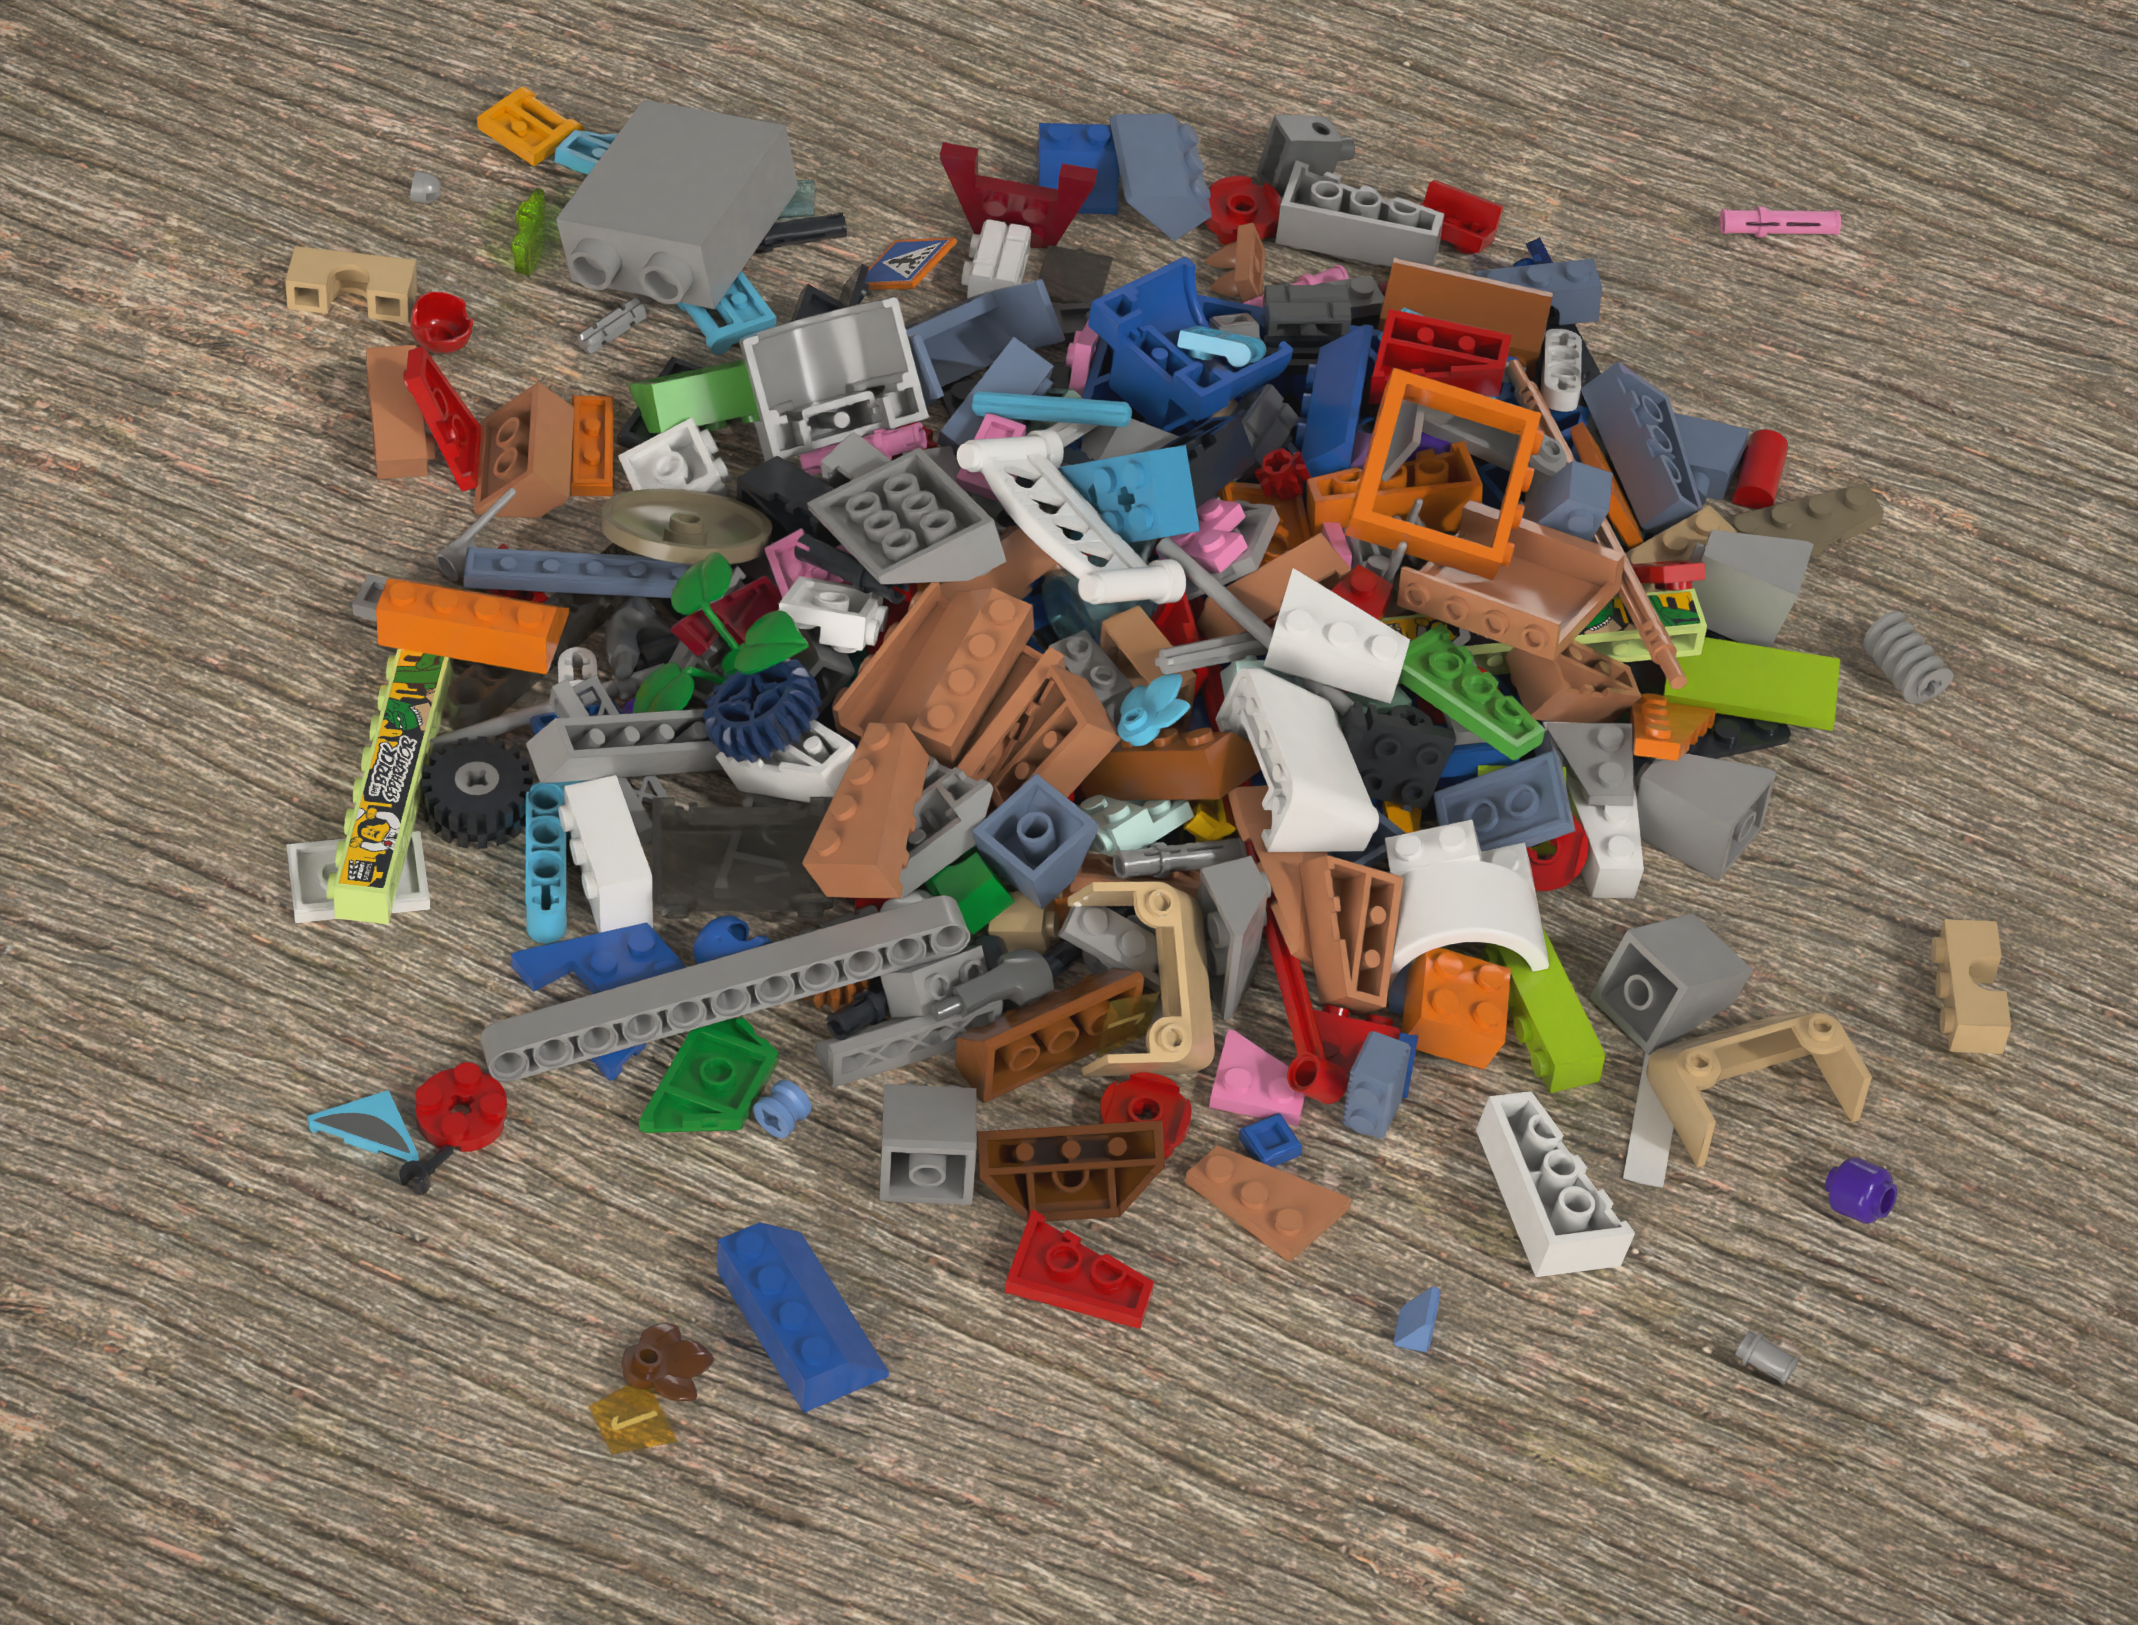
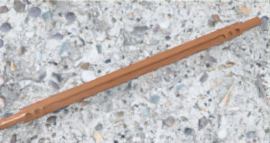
(1631, 591)

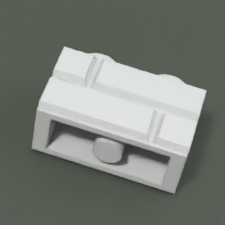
(998, 257)

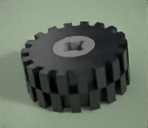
(476, 792)

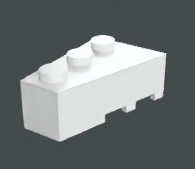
(1335, 642)
(804, 770)
(608, 853)

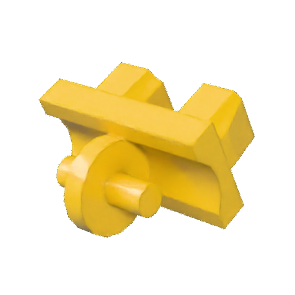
(1212, 820)

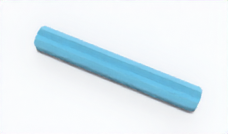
(1052, 409)

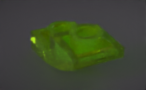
(530, 238)

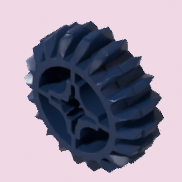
(762, 710)

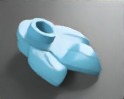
(1150, 709)

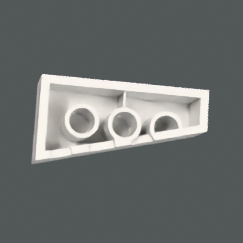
(1545, 1187)

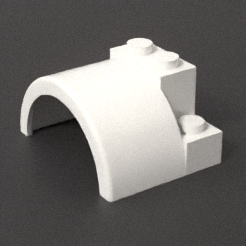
(1463, 895)

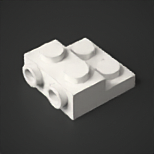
(677, 461)
(845, 615)

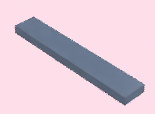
(570, 572)

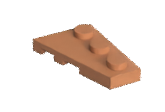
(1267, 1201)

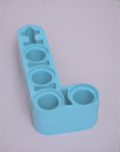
(546, 863)

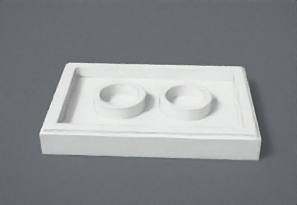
(310, 869)

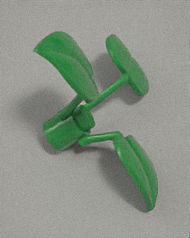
(767, 640)

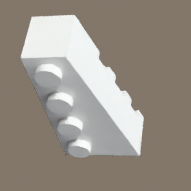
(1613, 837)

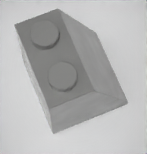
(1749, 583)
(1702, 809)
(1669, 980)
(928, 1144)

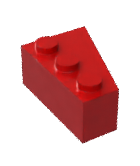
(1442, 352)

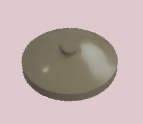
(685, 525)

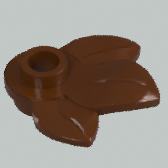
(666, 1362)

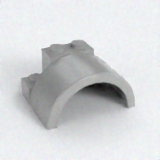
(815, 372)

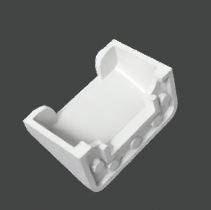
(1306, 764)

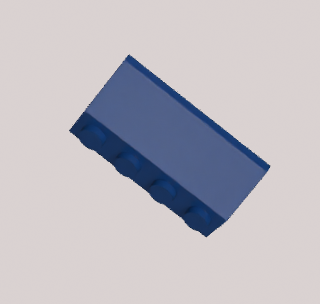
(1334, 403)
(797, 1314)

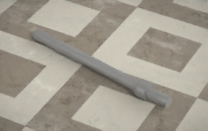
(1244, 616)
(520, 718)

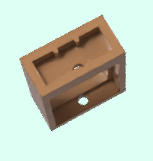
(1133, 645)

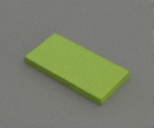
(1760, 683)

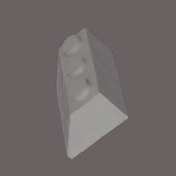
(1233, 920)

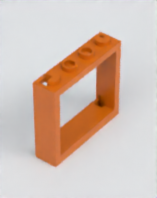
(1425, 542)

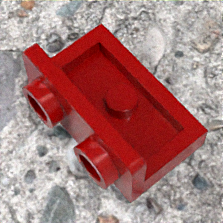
(1468, 219)
(1345, 1036)

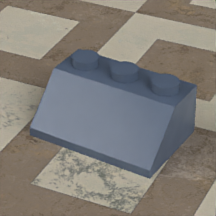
(1161, 171)

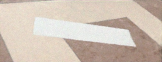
(1649, 1137)

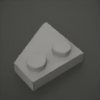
(1598, 759)

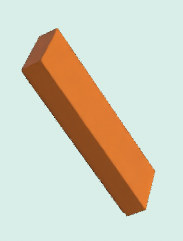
(592, 446)

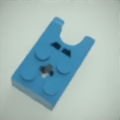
(1139, 493)

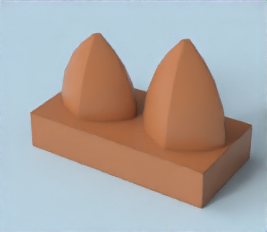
(1246, 263)

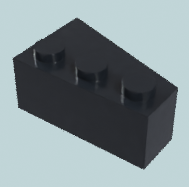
(1216, 455)
(782, 495)

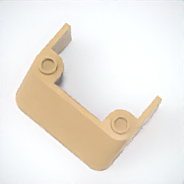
(1184, 1036)
(1699, 1063)

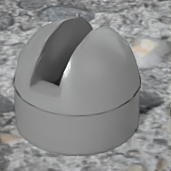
(425, 188)

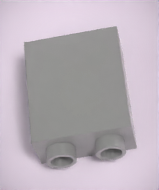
(677, 204)

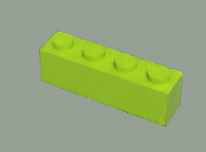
(1550, 1020)

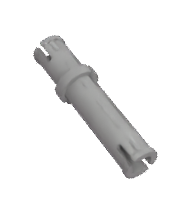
(1163, 859)

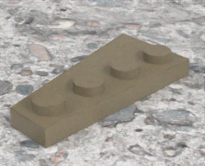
(1816, 518)

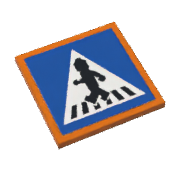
(907, 263)

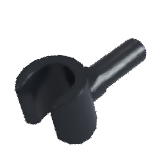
(423, 1170)

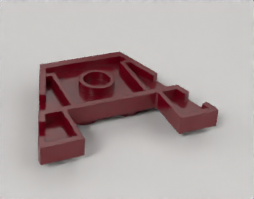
(1041, 208)
(735, 611)

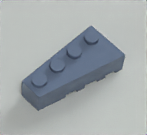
(1644, 447)

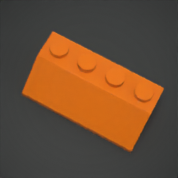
(469, 625)

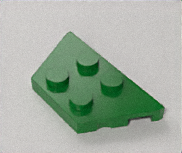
(712, 1080)

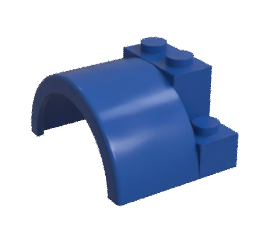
(1149, 368)

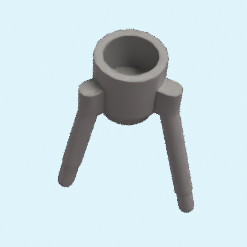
(452, 558)
(1379, 564)

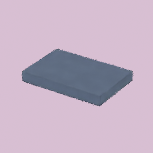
(1511, 804)

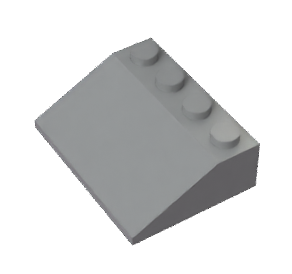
(911, 524)

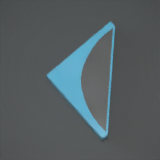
(368, 1124)

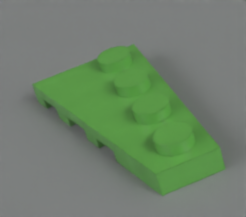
(1455, 686)

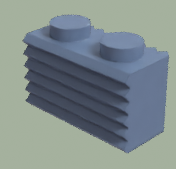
(1376, 1084)

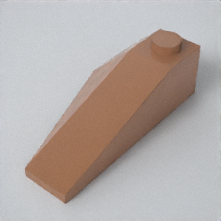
(1280, 868)

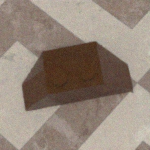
(1071, 1169)

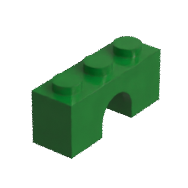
(974, 888)

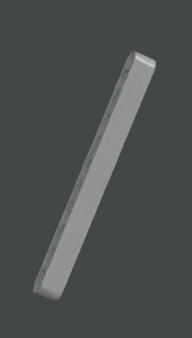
(724, 988)

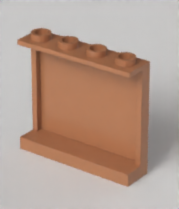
(1535, 602)
(885, 672)

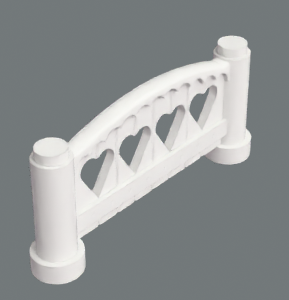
(1038, 459)

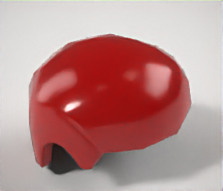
(440, 322)

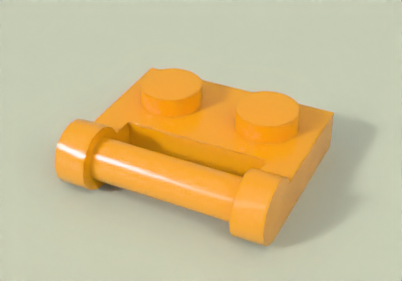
(521, 132)

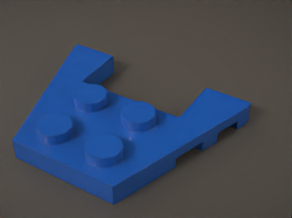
(602, 964)

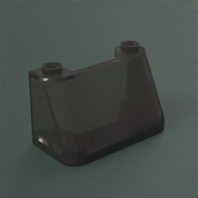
(735, 859)

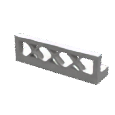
(567, 704)
(896, 1043)

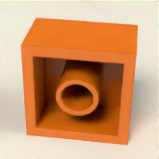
(1457, 1006)

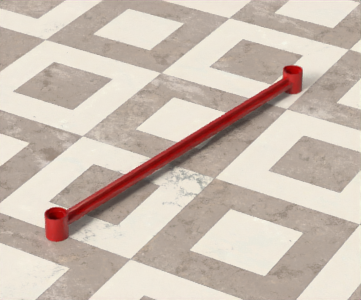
(1309, 1070)

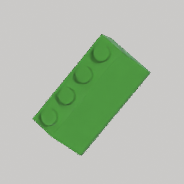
(704, 394)

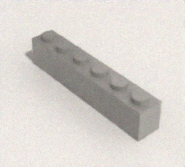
(623, 746)

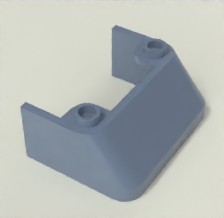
(977, 331)

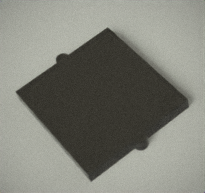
(1074, 274)

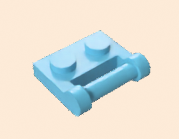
(741, 310)
(1208, 343)

